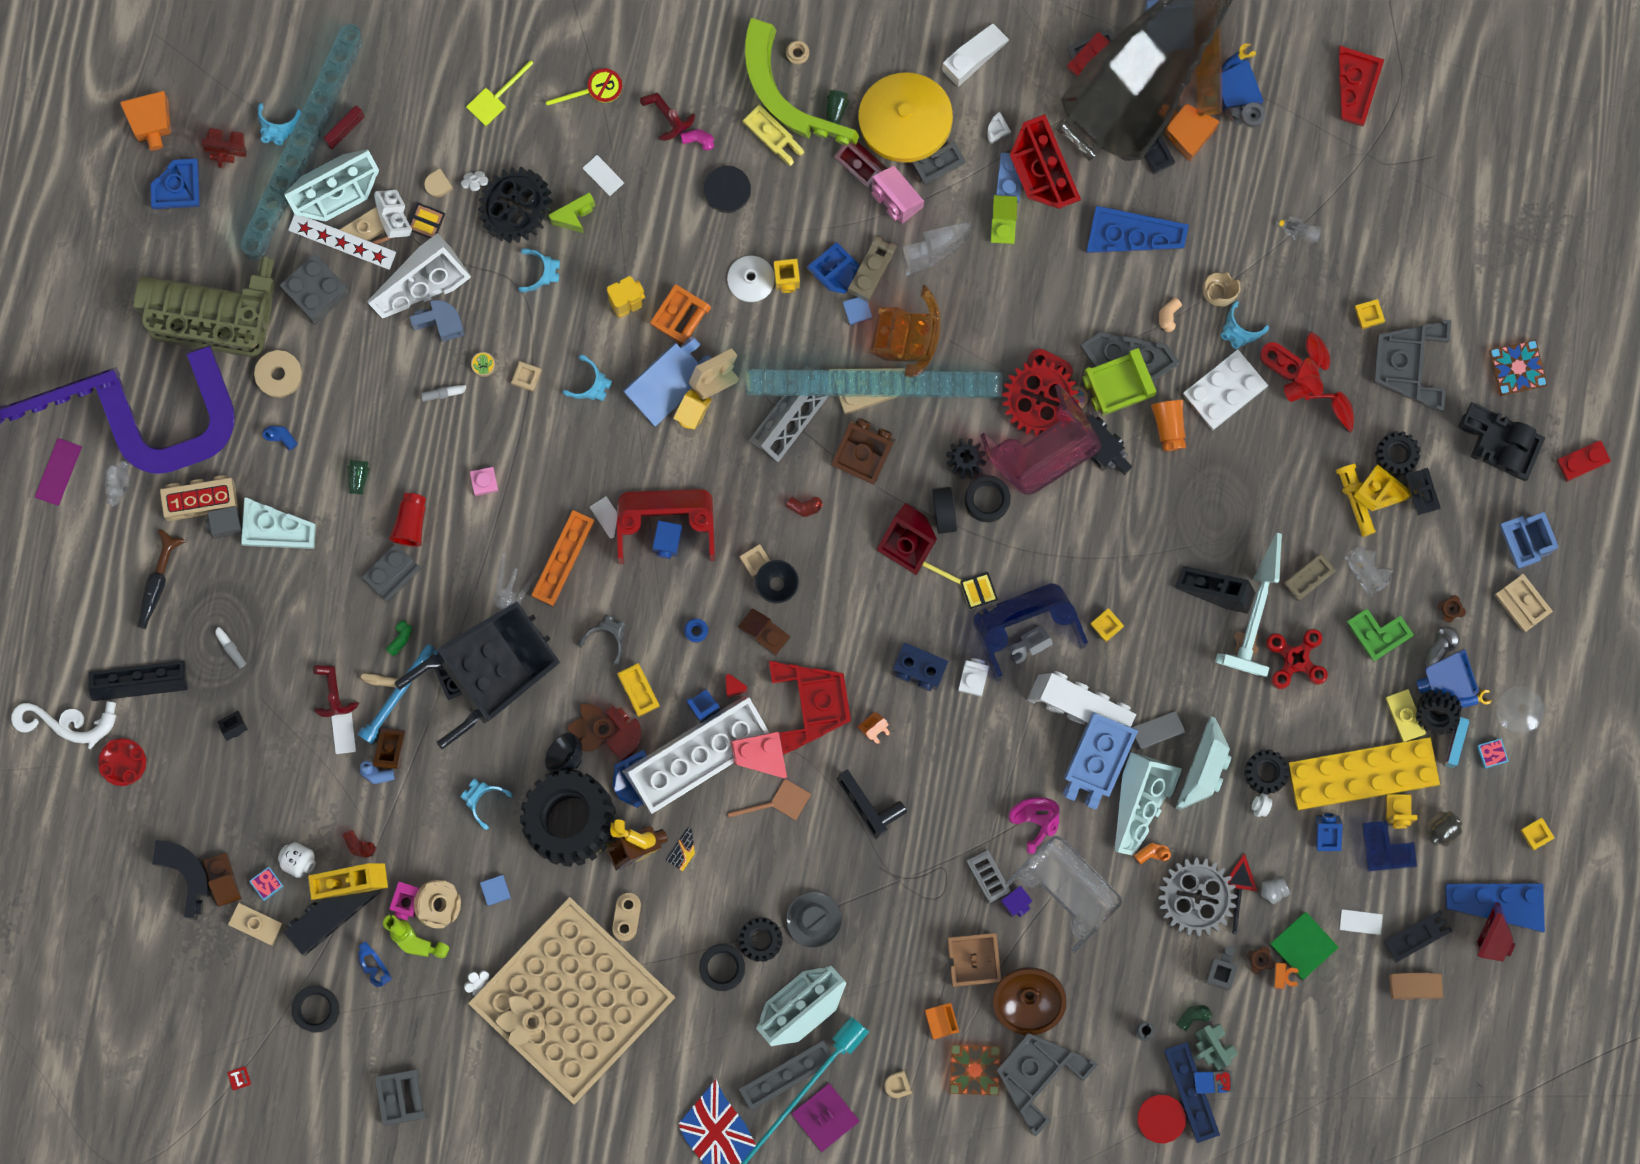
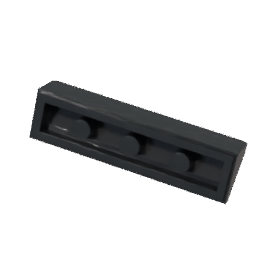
(138, 681)

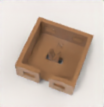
(986, 959)

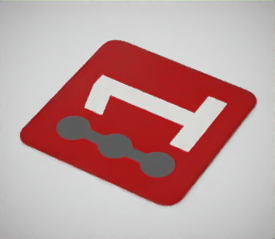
(239, 1078)

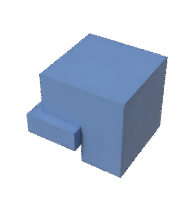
(1529, 539)

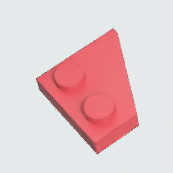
(760, 754)

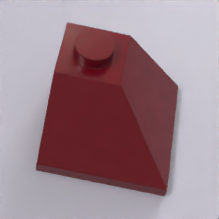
(908, 539)
(1496, 937)

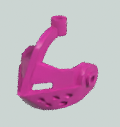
(1027, 812)

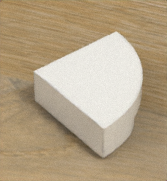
(997, 129)

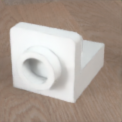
(973, 677)

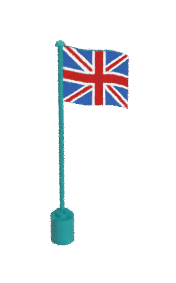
(720, 1133)

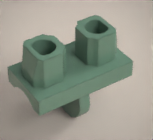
(1211, 1048)

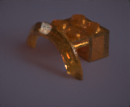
(908, 335)

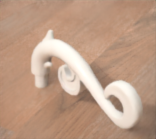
(62, 728)

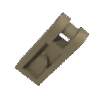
(872, 269)

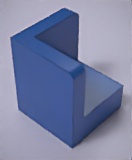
(703, 705)

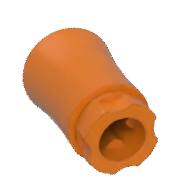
(1170, 424)

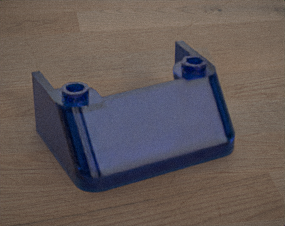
(992, 621)

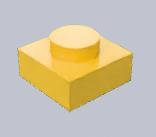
(1369, 314)
(1107, 625)
(1537, 834)

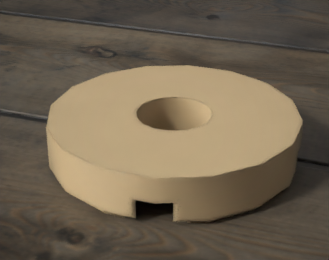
(275, 360)
(425, 899)

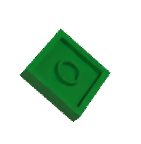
(1304, 945)

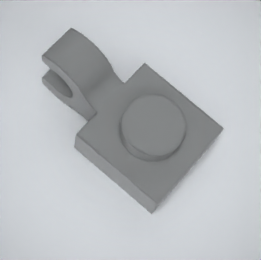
(1032, 642)

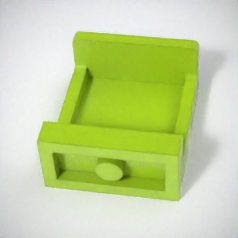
(1119, 383)

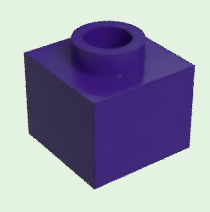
(1017, 902)

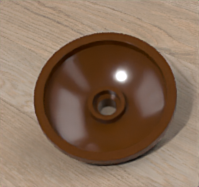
(1029, 1013)

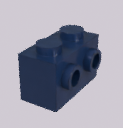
(919, 667)

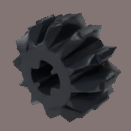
(974, 455)

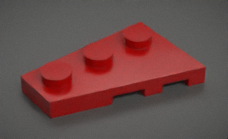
(1357, 83)

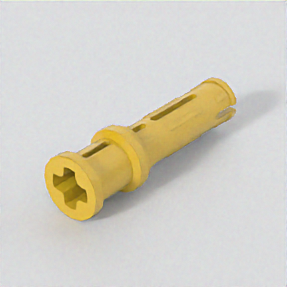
(1351, 485)

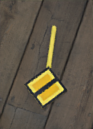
(977, 589)

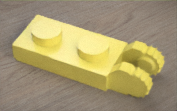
(772, 133)

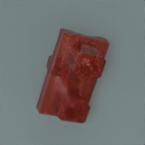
(214, 144)

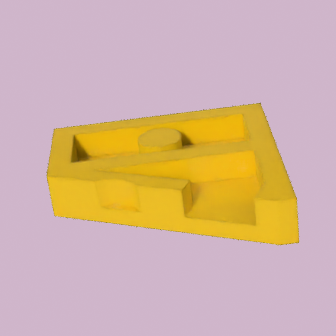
(1381, 490)

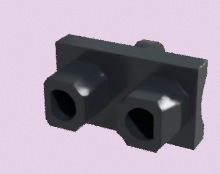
(1422, 491)

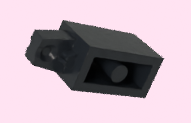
(1112, 448)

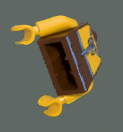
(633, 845)

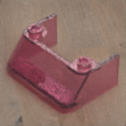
(1050, 453)

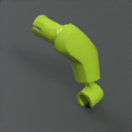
(407, 940)

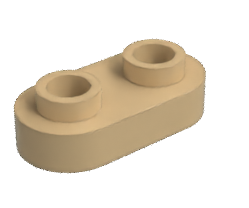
(626, 916)

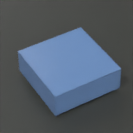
(857, 311)
(495, 890)

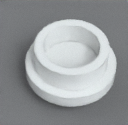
(1261, 805)

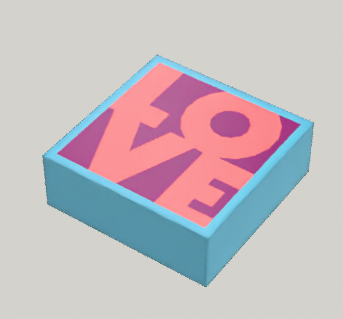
(1492, 753)
(266, 884)

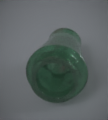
(836, 106)
(357, 476)

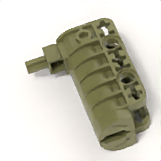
(209, 312)

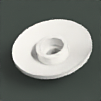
(751, 290)

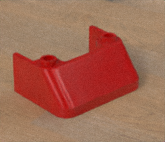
(634, 505)

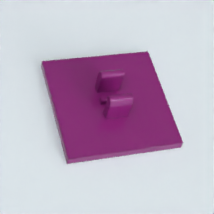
(825, 1117)

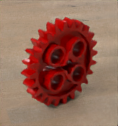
(1048, 377)

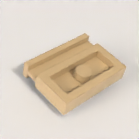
(1523, 603)

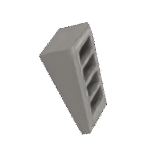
(980, 880)

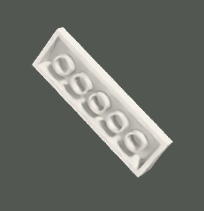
(693, 755)

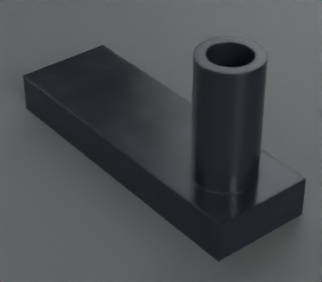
(875, 822)

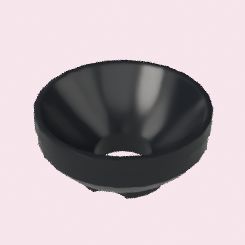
(779, 569)
(564, 754)

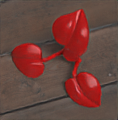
(1309, 380)

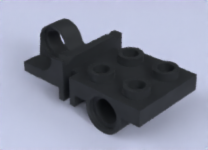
(1502, 442)

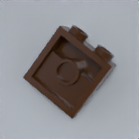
(863, 450)

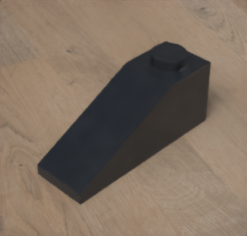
(1216, 588)

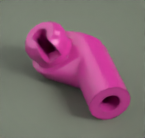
(700, 136)

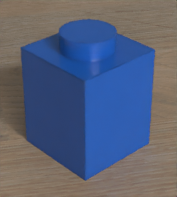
(667, 539)

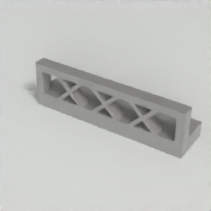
(775, 423)

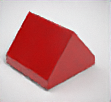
(734, 686)

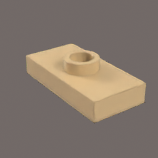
(366, 226)
(255, 924)

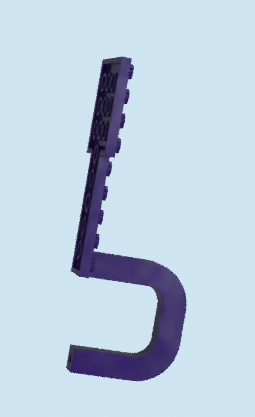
(124, 424)

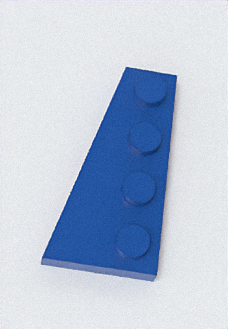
(1127, 231)
(1520, 902)

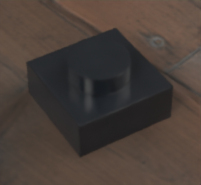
(232, 725)

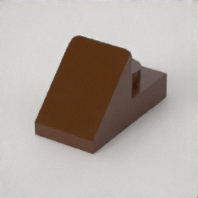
(764, 631)
(389, 748)
(222, 879)

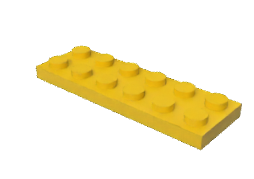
(1363, 774)

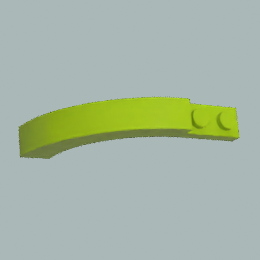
(758, 62)

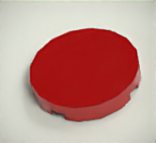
(1161, 1119)

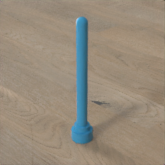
(370, 732)

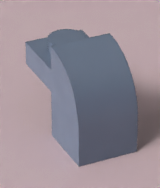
(443, 316)

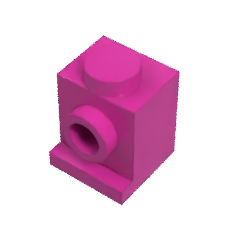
(403, 892)

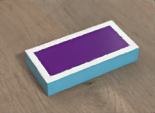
(1457, 743)

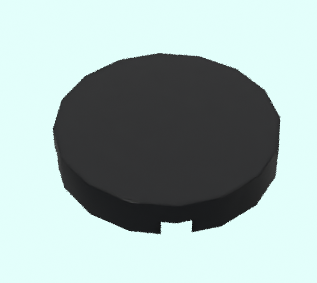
(727, 189)

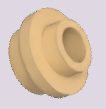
(797, 45)

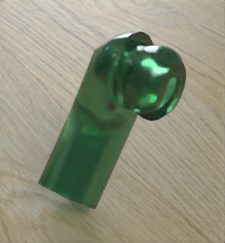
(1193, 1013)

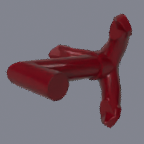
(671, 115)
(333, 697)

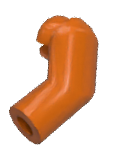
(1153, 851)

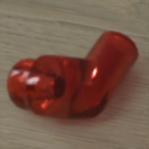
(358, 847)

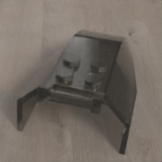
(1137, 79)

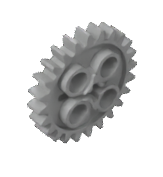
(1201, 875)

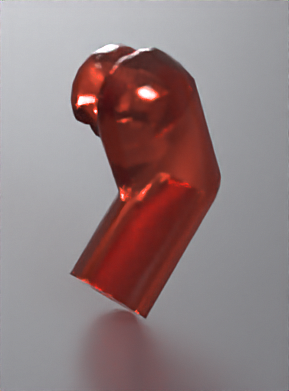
(806, 508)

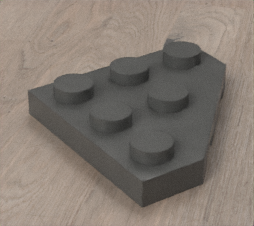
(1106, 347)

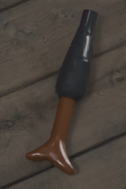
(156, 580)

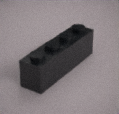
(324, 919)

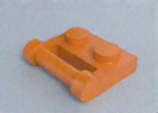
(673, 311)

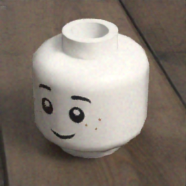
(297, 860)

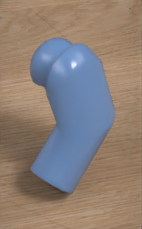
(374, 775)

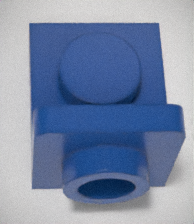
(1328, 832)

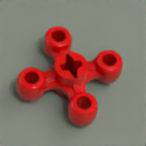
(1304, 665)

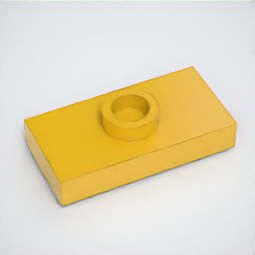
(638, 690)

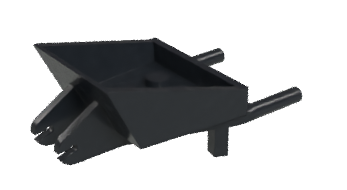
(491, 665)

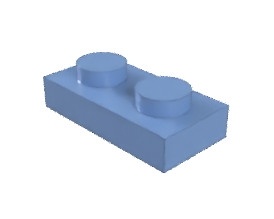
(1008, 180)

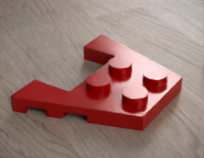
(821, 699)

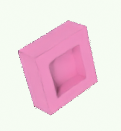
(484, 481)

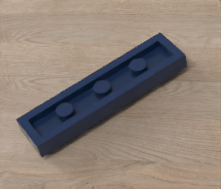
(1195, 1105)

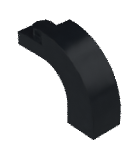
(177, 857)

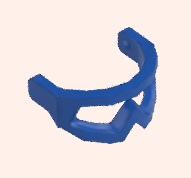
(366, 950)

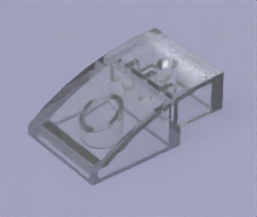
(934, 248)

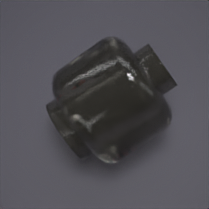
(1444, 828)

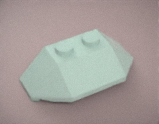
(333, 186)
(1206, 766)
(801, 1006)

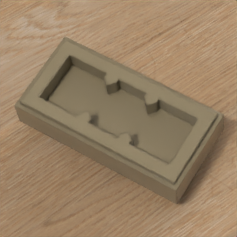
(1309, 577)

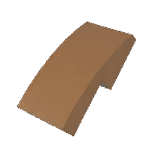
(1416, 985)

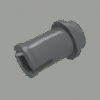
(1138, 1031)

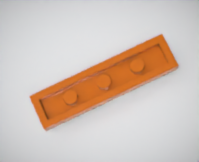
(563, 558)

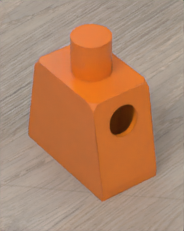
(149, 118)
(1189, 130)

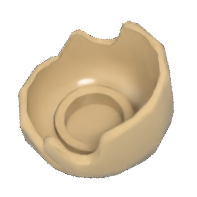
(1221, 289)

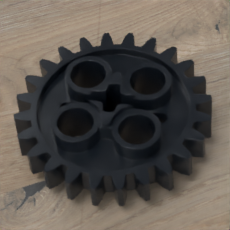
(525, 185)

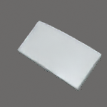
(390, 210)

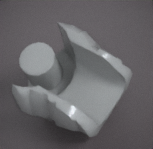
(1274, 889)

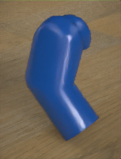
(281, 434)

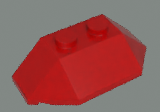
(1042, 165)

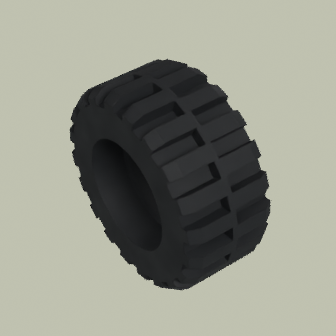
(547, 796)

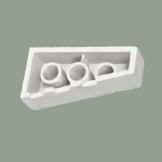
(1076, 700)

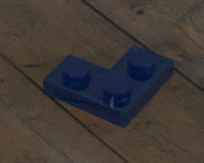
(1381, 854)

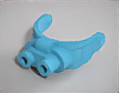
(275, 132)
(549, 272)
(1237, 335)
(597, 389)
(476, 791)

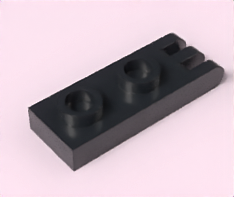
(1416, 937)

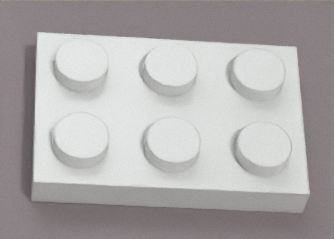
(1225, 390)

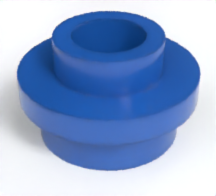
(696, 623)

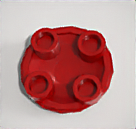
(122, 762)

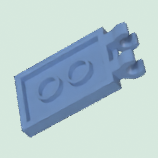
(665, 381)
(1098, 758)

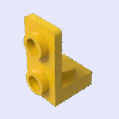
(1399, 811)

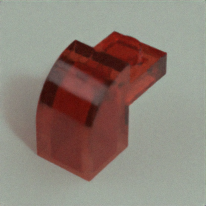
(629, 737)

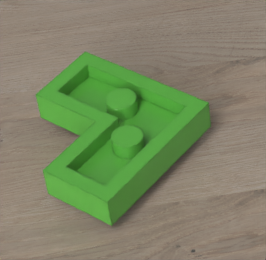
(1378, 640)

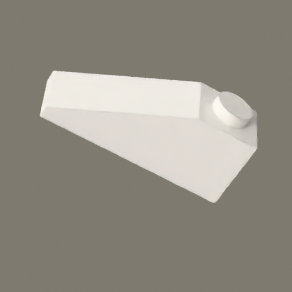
(973, 54)

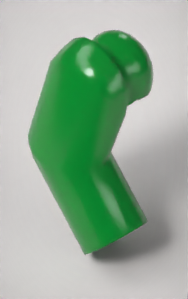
(401, 640)

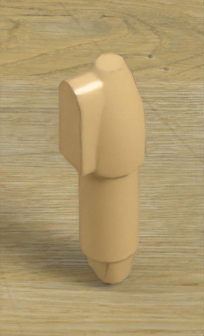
(377, 680)

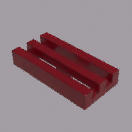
(344, 127)

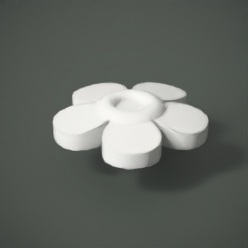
(474, 181)
(476, 982)

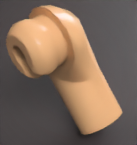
(1166, 315)

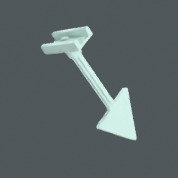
(1267, 573)

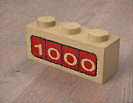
(198, 498)

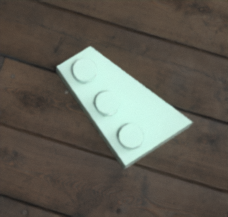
(272, 528)

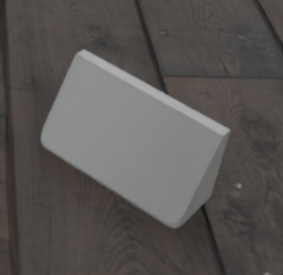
(1158, 730)

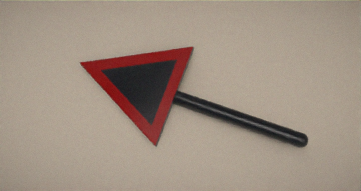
(1243, 880)

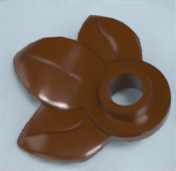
(588, 727)

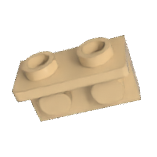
(714, 374)

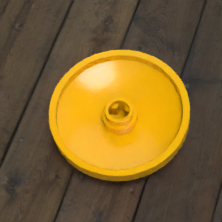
(905, 117)

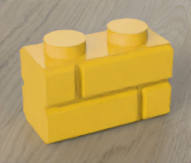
(625, 296)

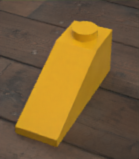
(348, 881)

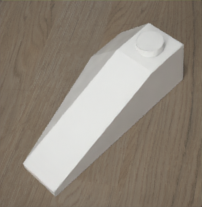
(424, 274)

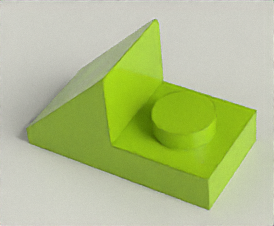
(567, 216)
(1004, 219)

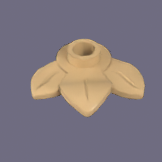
(517, 1020)

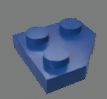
(177, 186)

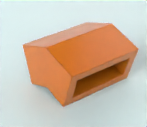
(941, 1021)

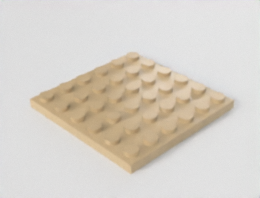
(586, 989)

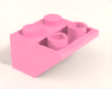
(896, 194)

